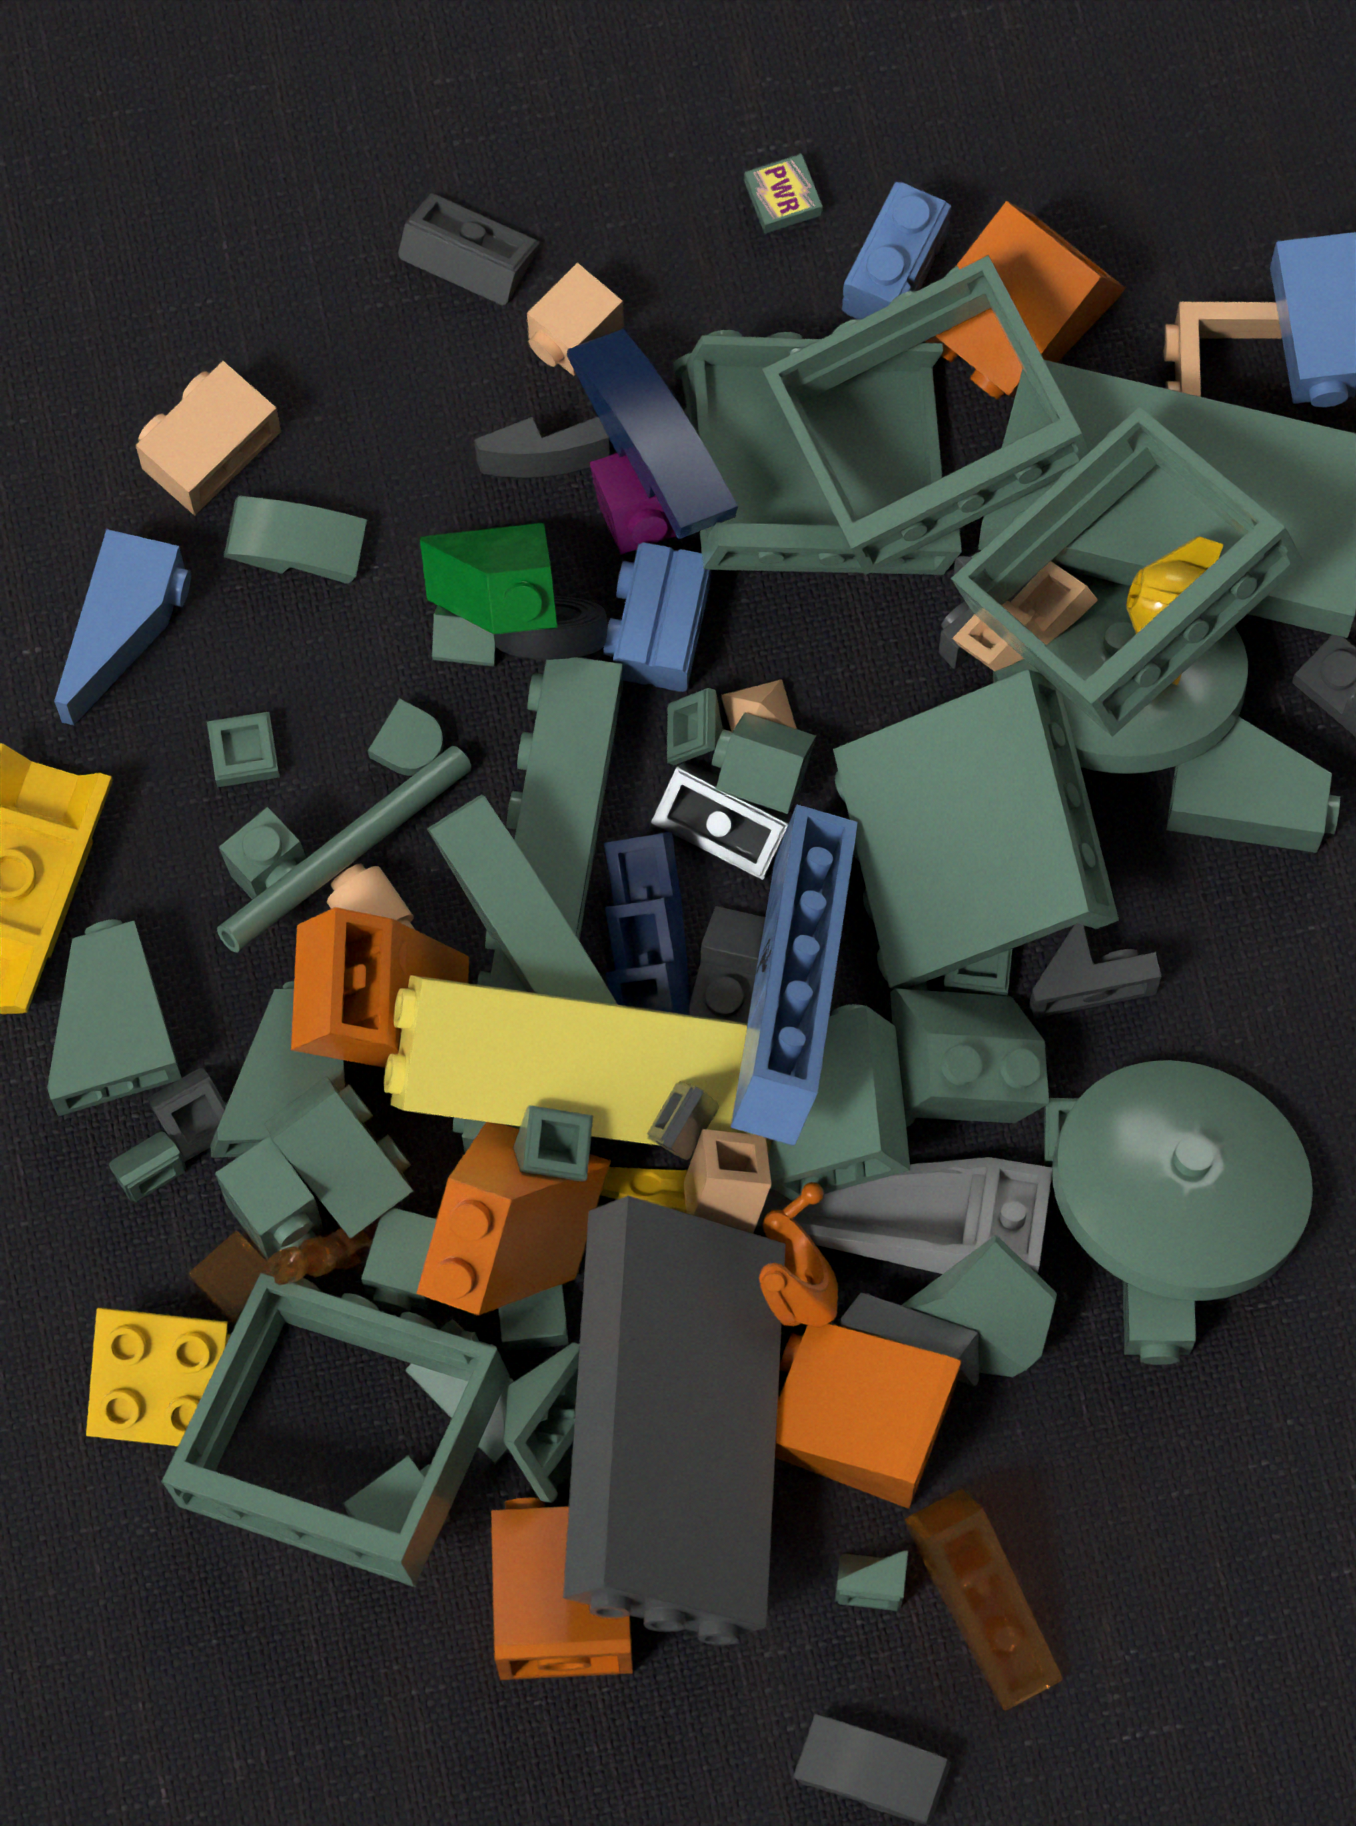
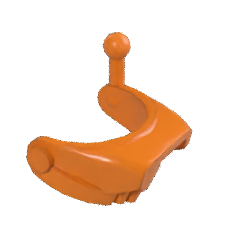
(806, 1284)

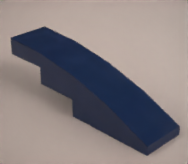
(652, 432)
(647, 925)

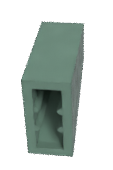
(1253, 793)
(109, 1023)
(270, 1079)
(858, 1114)

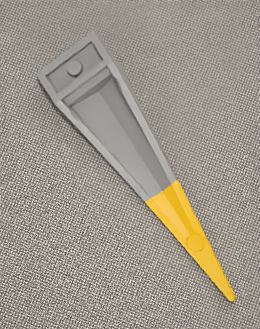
(910, 1218)

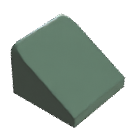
(148, 1166)

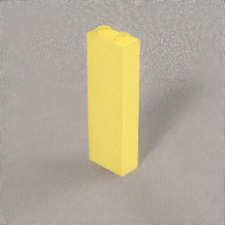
(502, 1049)

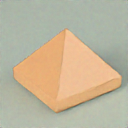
(764, 701)

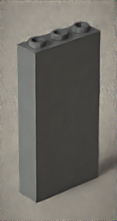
(674, 1423)

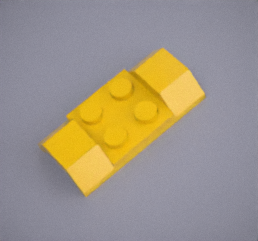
(43, 850)

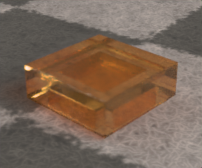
(230, 1275)

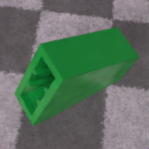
(492, 577)

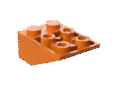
(350, 980)

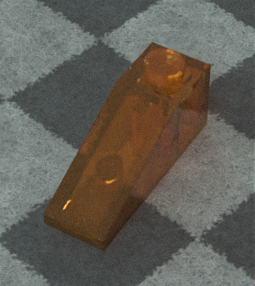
(984, 1597)

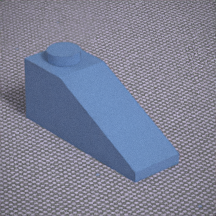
(121, 616)

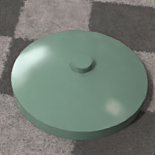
(1174, 725)
(1182, 1180)

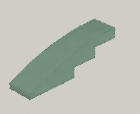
(516, 905)

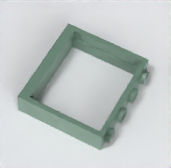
(966, 492)
(1182, 628)
(357, 1321)

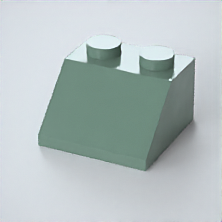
(968, 1057)

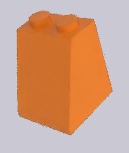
(1049, 283)
(506, 1229)
(862, 1409)
(533, 1624)

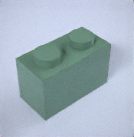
(340, 1156)
(269, 1199)

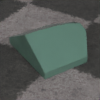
(999, 1300)
(543, 1422)

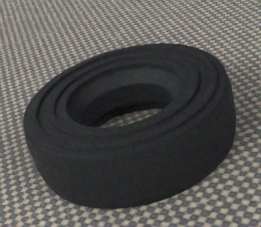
(578, 633)

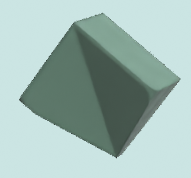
(534, 1321)
(872, 1581)

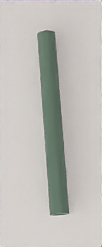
(343, 849)

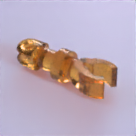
(317, 1256)

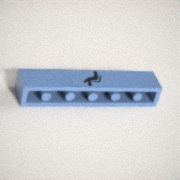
(795, 976)

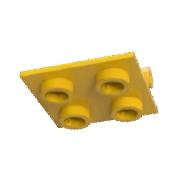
(150, 1373)

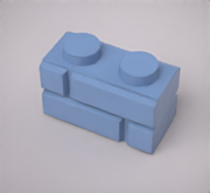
(896, 250)
(660, 616)

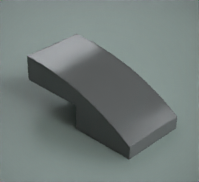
(524, 454)
(872, 1769)

